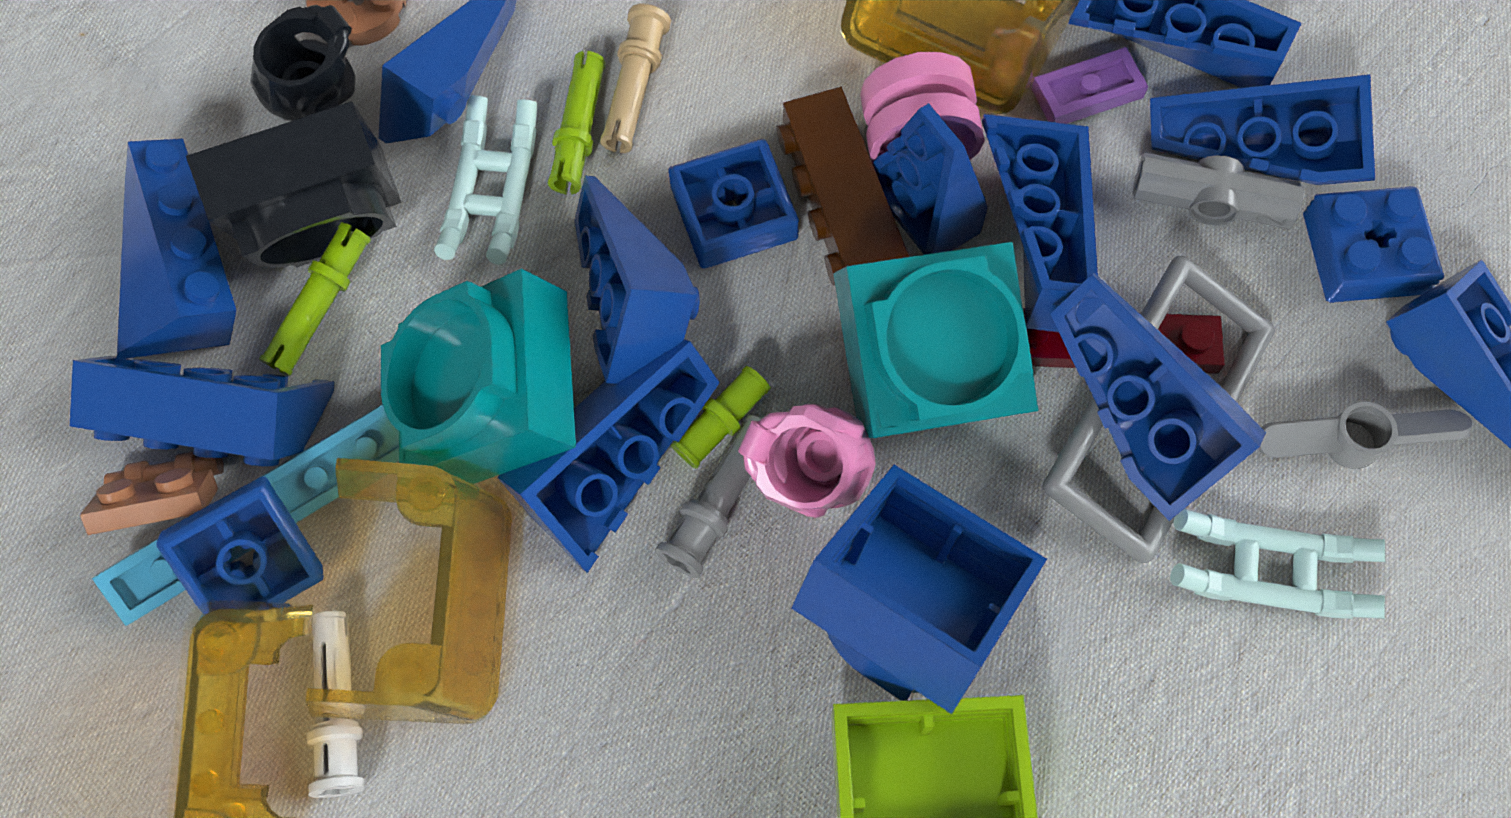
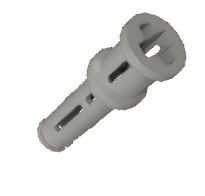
(706, 515)

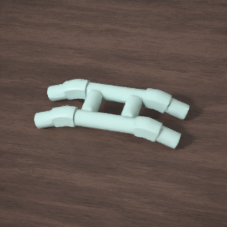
(475, 158)
(1306, 552)

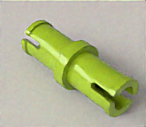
(721, 416)

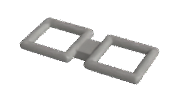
(1057, 484)

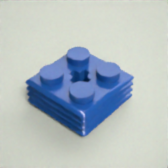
(727, 232)
(1372, 244)
(250, 518)

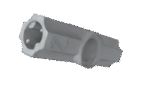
(1218, 190)

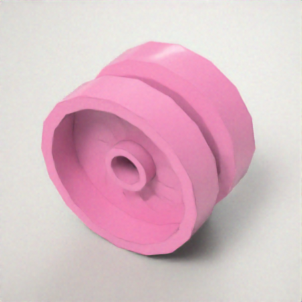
(912, 81)

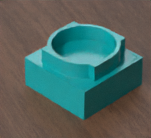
(936, 340)
(482, 378)

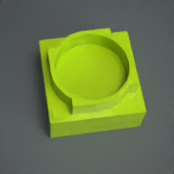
(933, 763)

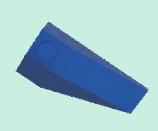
(439, 70)
(1288, 130)
(931, 184)
(632, 283)
(1463, 344)
(1161, 408)

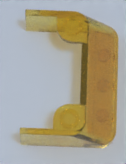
(460, 669)

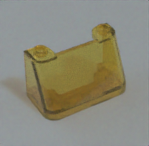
(996, 38)
(211, 703)

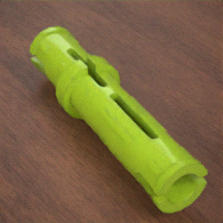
(573, 137)
(315, 298)

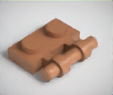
(152, 493)

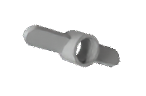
(1386, 429)

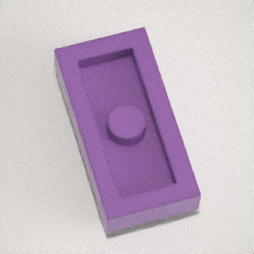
(1089, 87)

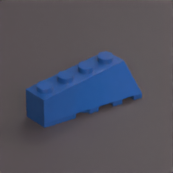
(1215, 36)
(1051, 200)
(170, 264)
(196, 409)
(618, 445)

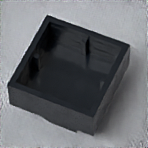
(295, 185)

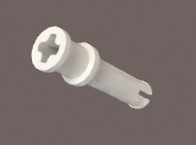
(333, 738)

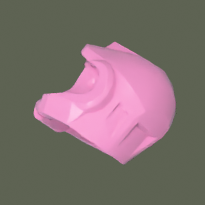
(809, 458)

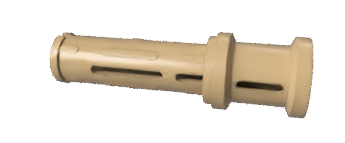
(638, 58)

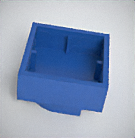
(916, 589)

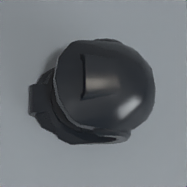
(304, 75)

